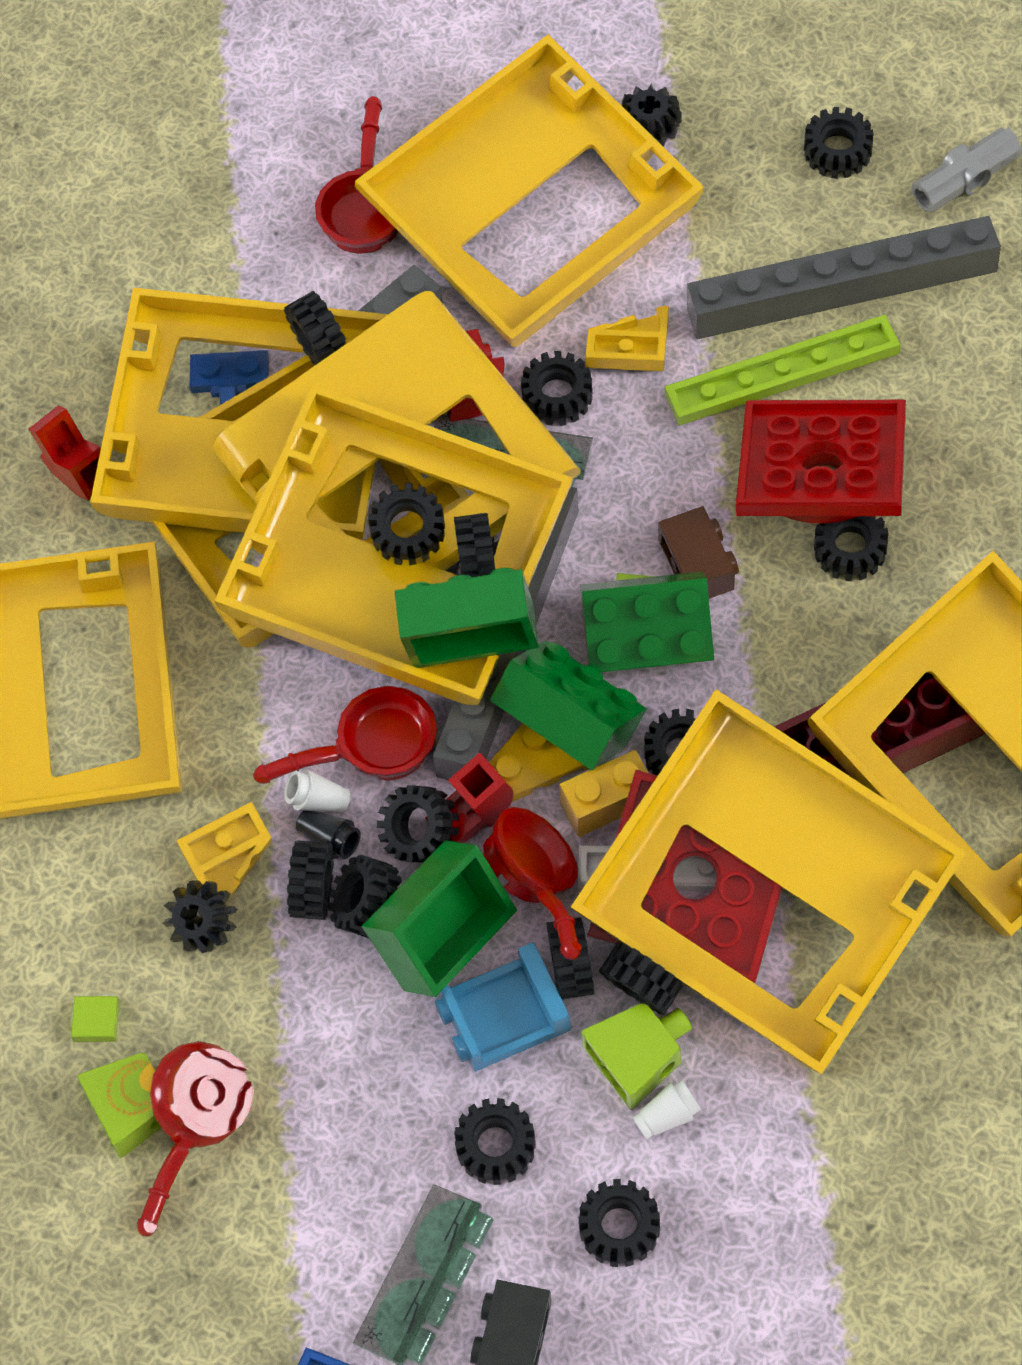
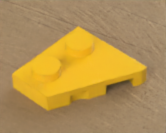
(629, 343)
(532, 762)
(226, 848)

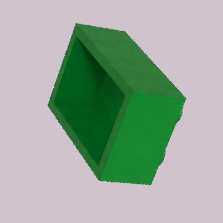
(466, 618)
(647, 622)
(568, 704)
(439, 918)

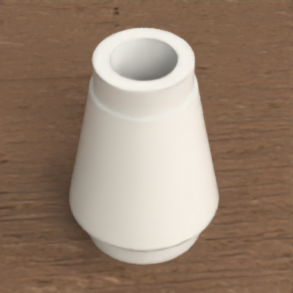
(315, 793)
(667, 1110)

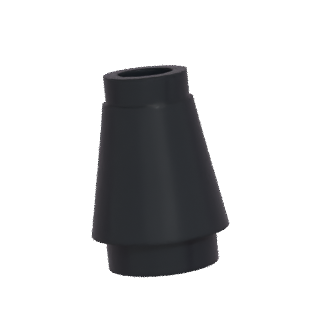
(330, 829)

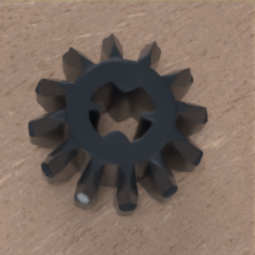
(654, 111)
(193, 929)

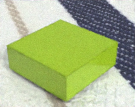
(95, 1019)

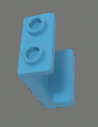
(504, 1010)

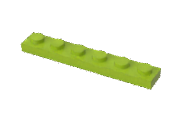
(782, 369)

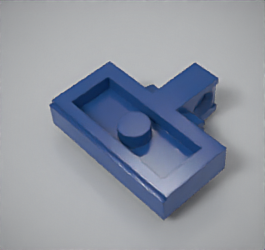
(228, 372)

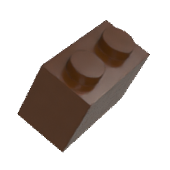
(694, 545)

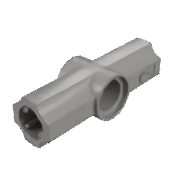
(966, 169)

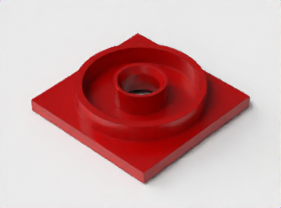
(794, 435)
(726, 923)

